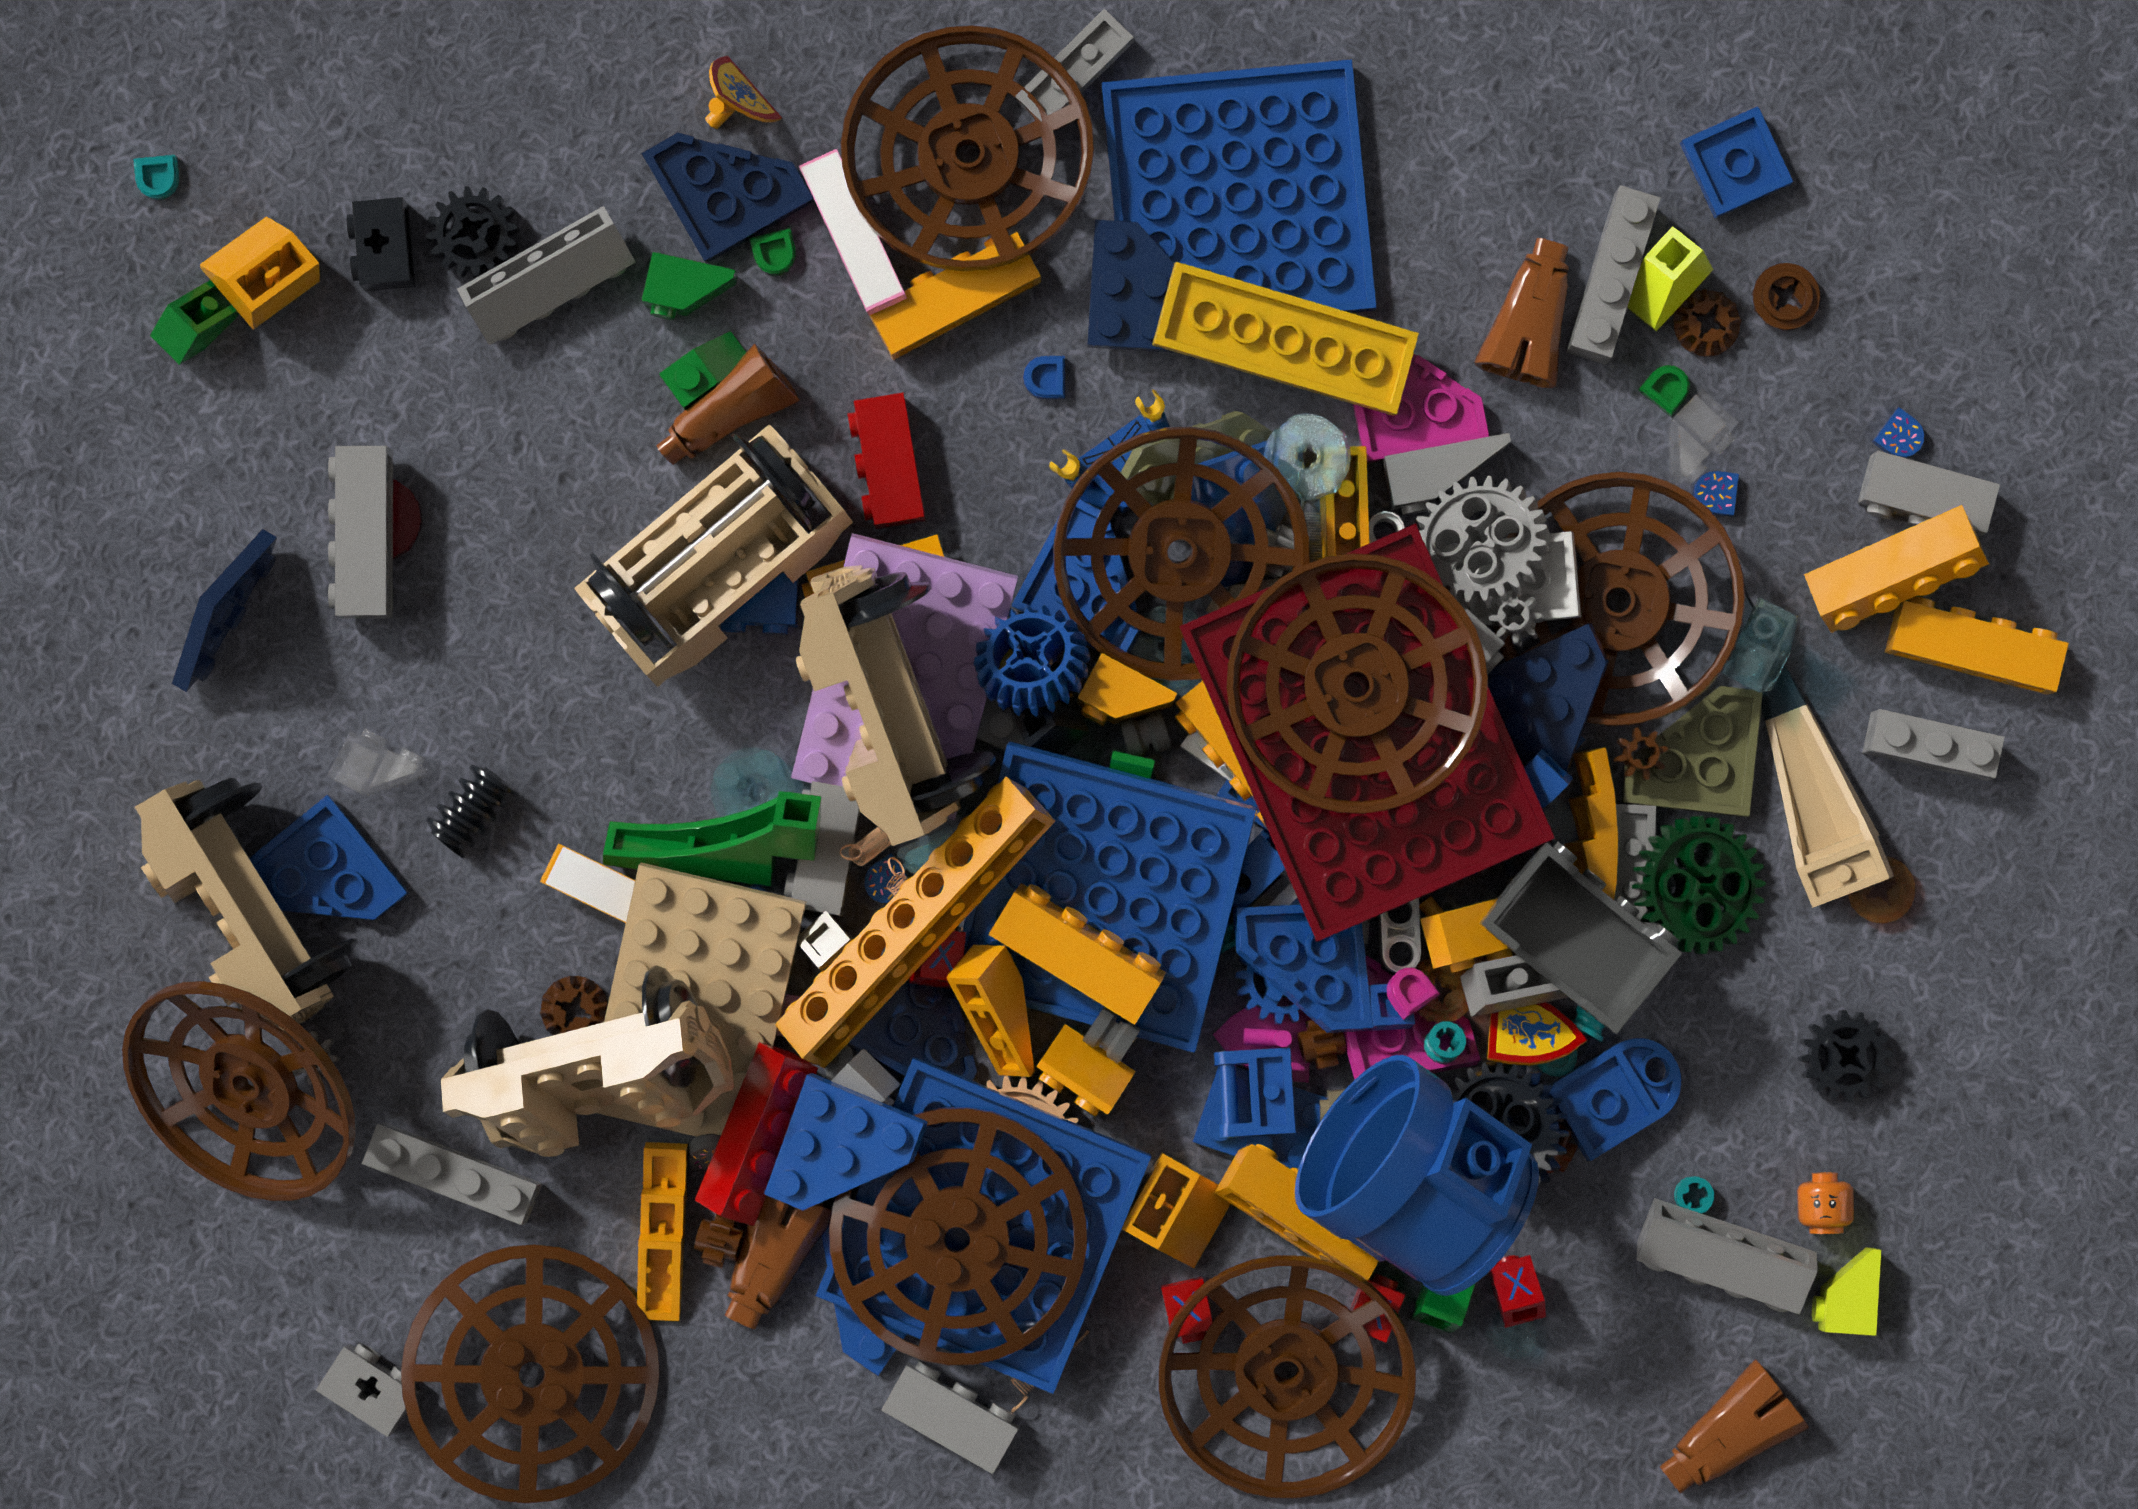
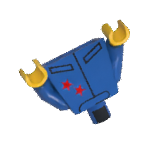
(1098, 490)

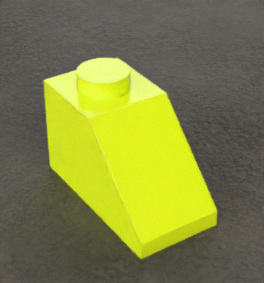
(1851, 1297)

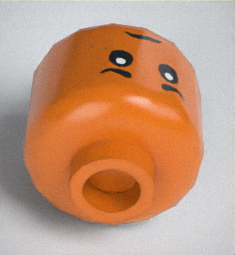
(1825, 1204)

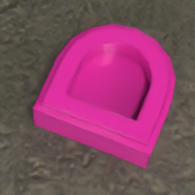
(1410, 991)

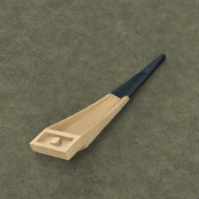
(1827, 823)

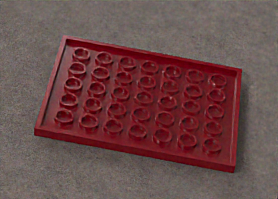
(1372, 862)

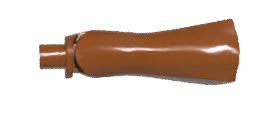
(1529, 324)
(745, 395)
(772, 1257)
(1736, 1428)

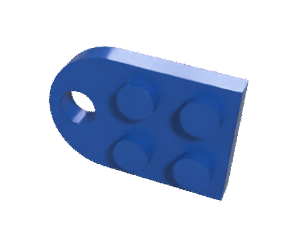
(1613, 1096)

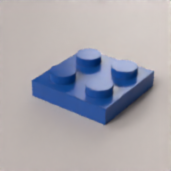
(1736, 162)

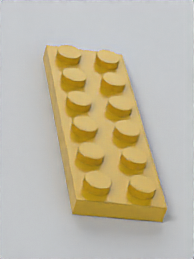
(1285, 338)

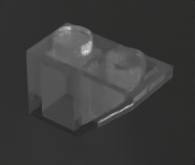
(1694, 434)
(372, 768)

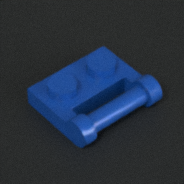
(1269, 1092)

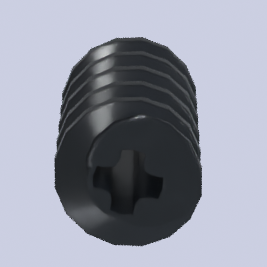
(469, 809)

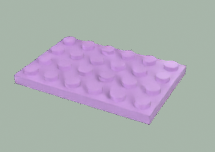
(939, 643)

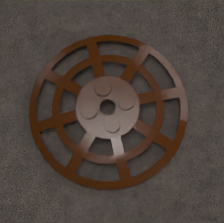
(962, 126)
(1161, 526)
(1648, 591)
(1364, 655)
(225, 1084)
(988, 1245)
(501, 1367)
(1287, 1397)

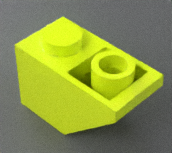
(1667, 278)

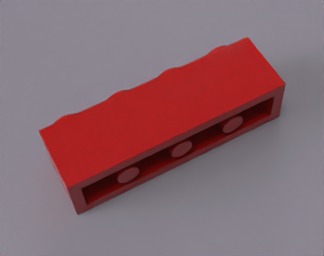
(754, 1134)

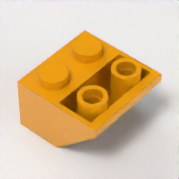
(262, 271)
(1084, 1072)
(1176, 1211)

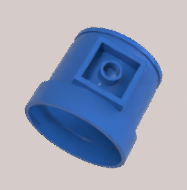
(1417, 1176)

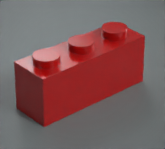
(887, 461)

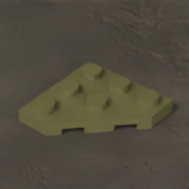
(1166, 451)
(1706, 757)

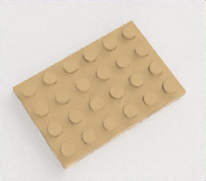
(730, 951)

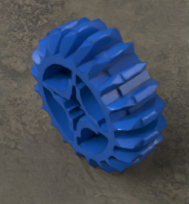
(1023, 680)

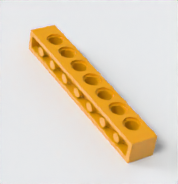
(936, 916)

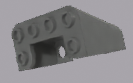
(1581, 936)

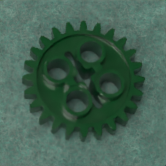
(1720, 857)

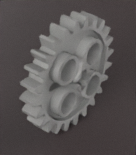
(1482, 540)

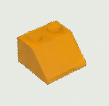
(1120, 693)

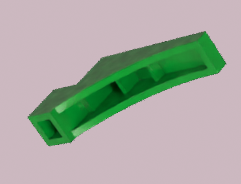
(723, 848)

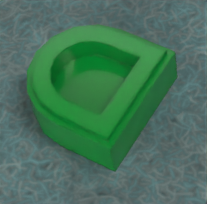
(774, 252)
(1666, 388)

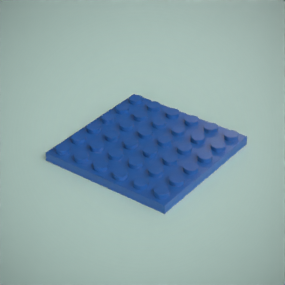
(1248, 176)
(1136, 862)
(1105, 1176)

